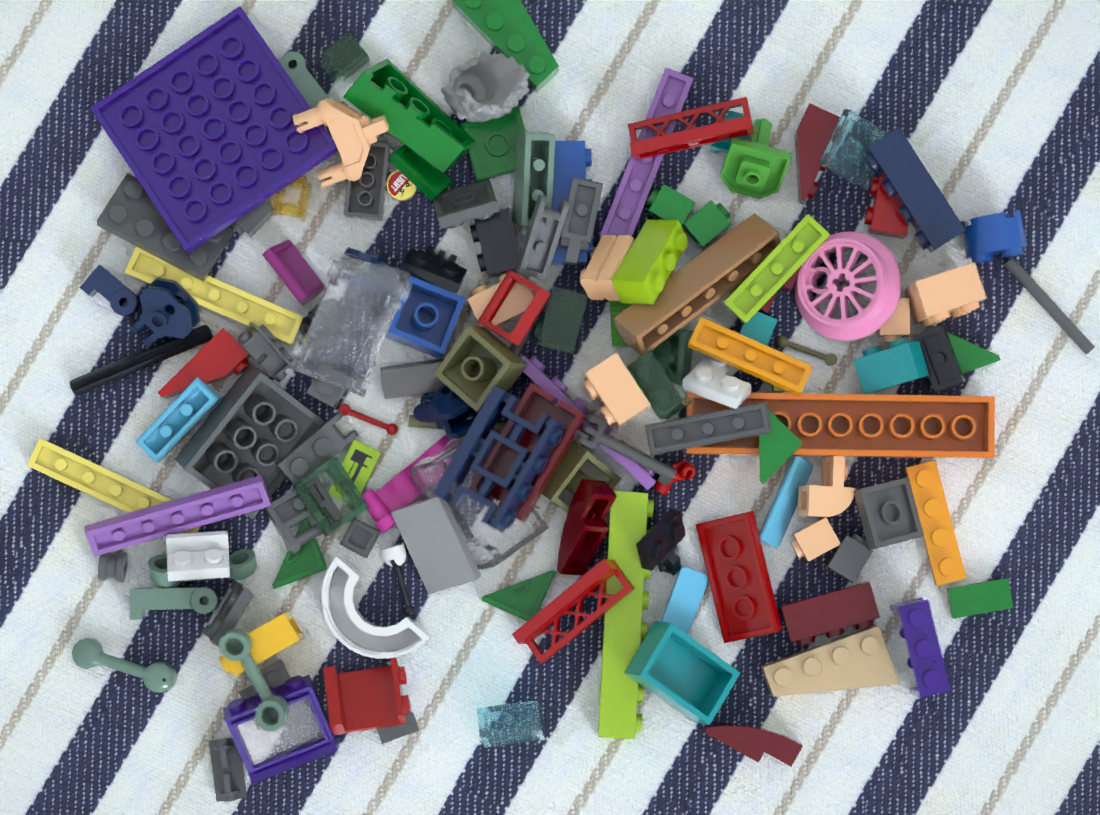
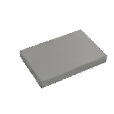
(436, 544)

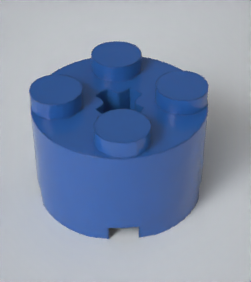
(994, 235)

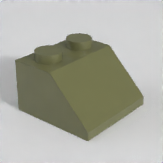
(477, 365)
(574, 467)

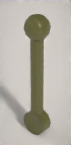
(830, 359)

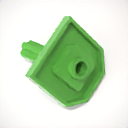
(754, 166)

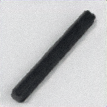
(140, 360)

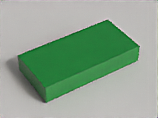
(420, 173)
(980, 598)

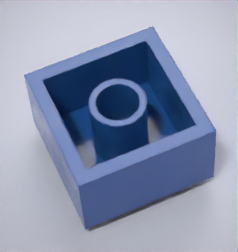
(426, 318)

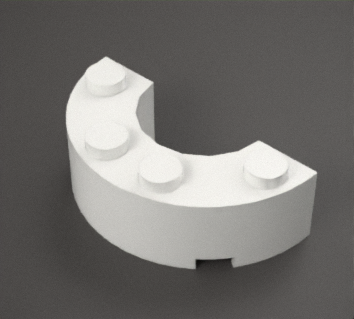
(352, 628)

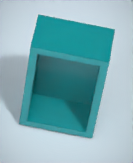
(682, 672)

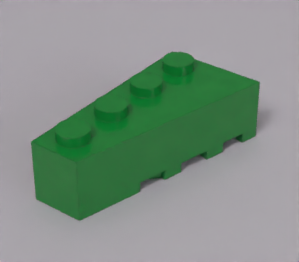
(512, 33)
(410, 115)

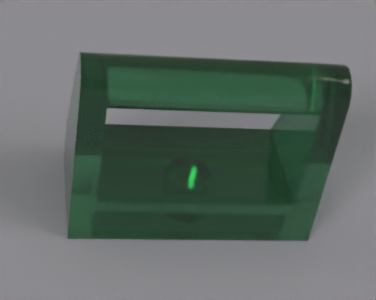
(344, 486)

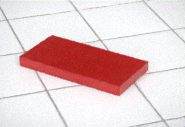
(738, 577)

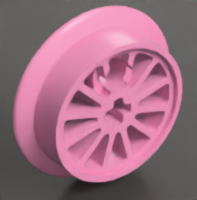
(883, 300)

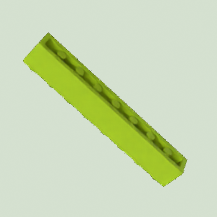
(623, 621)

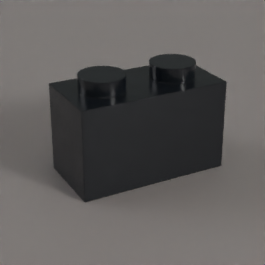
(497, 243)

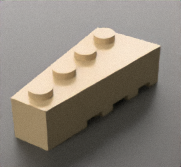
(840, 664)

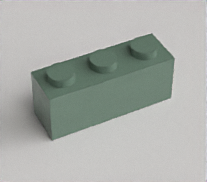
(532, 173)

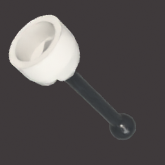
(395, 557)

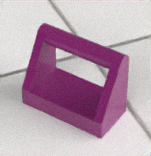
(294, 272)

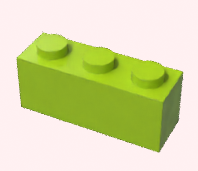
(650, 262)

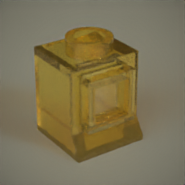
(294, 199)

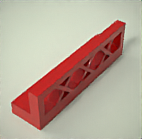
(692, 135)
(566, 602)

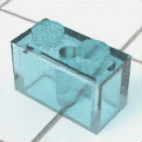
(511, 723)

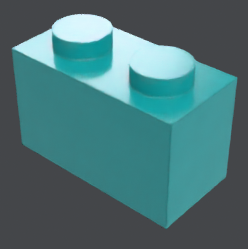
(890, 367)

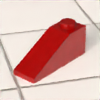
(213, 363)

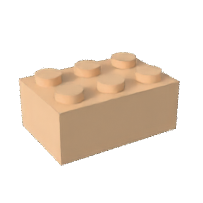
(945, 293)
(615, 391)

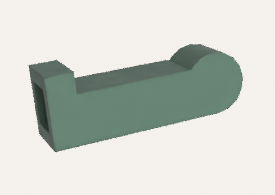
(297, 70)
(201, 599)

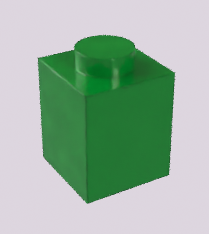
(669, 205)
(707, 224)

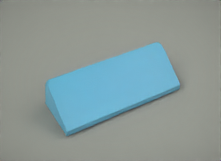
(178, 420)
(785, 502)
(685, 598)

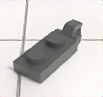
(581, 217)

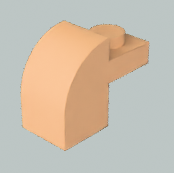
(831, 496)

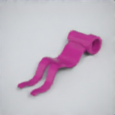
(397, 492)

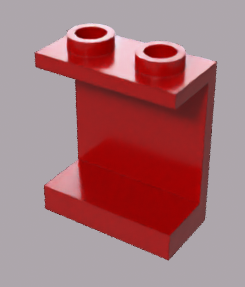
(366, 698)

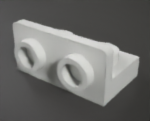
(197, 556)

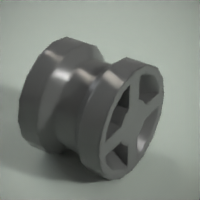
(113, 566)

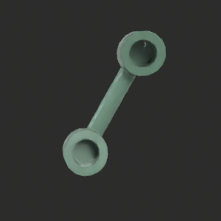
(241, 566)
(237, 646)
(89, 653)

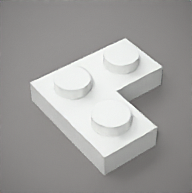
(716, 382)

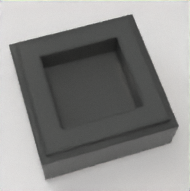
(360, 538)

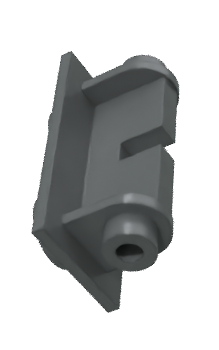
(260, 342)
(227, 770)

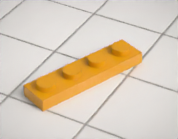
(750, 356)
(936, 523)

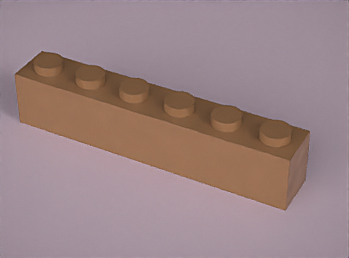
(698, 285)

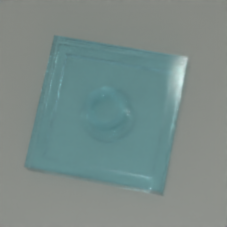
(847, 149)

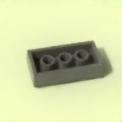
(367, 195)

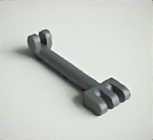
(597, 435)

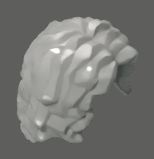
(485, 87)

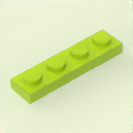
(776, 269)

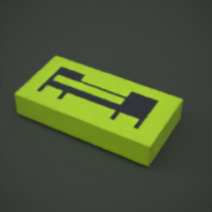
(359, 466)

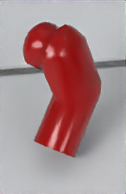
(684, 471)

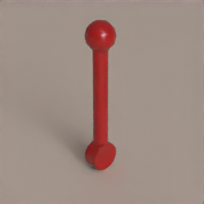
(391, 428)

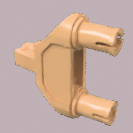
(351, 134)

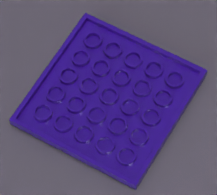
(213, 129)

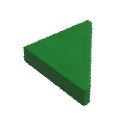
(970, 355)
(775, 448)
(301, 564)
(522, 598)

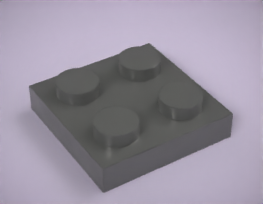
(465, 204)
(888, 513)

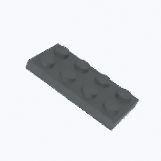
(137, 220)

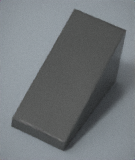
(393, 732)

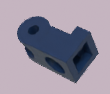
(121, 298)

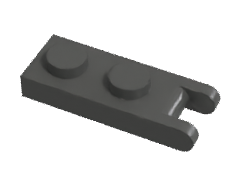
(542, 239)
(315, 449)

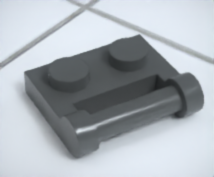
(291, 510)
(229, 613)

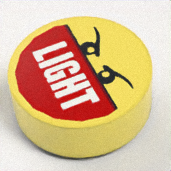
(400, 186)

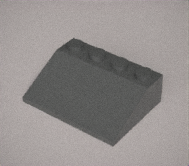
(248, 434)

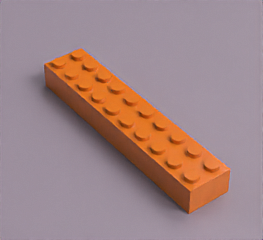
(869, 425)

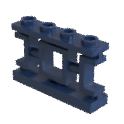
(477, 448)

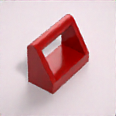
(529, 316)

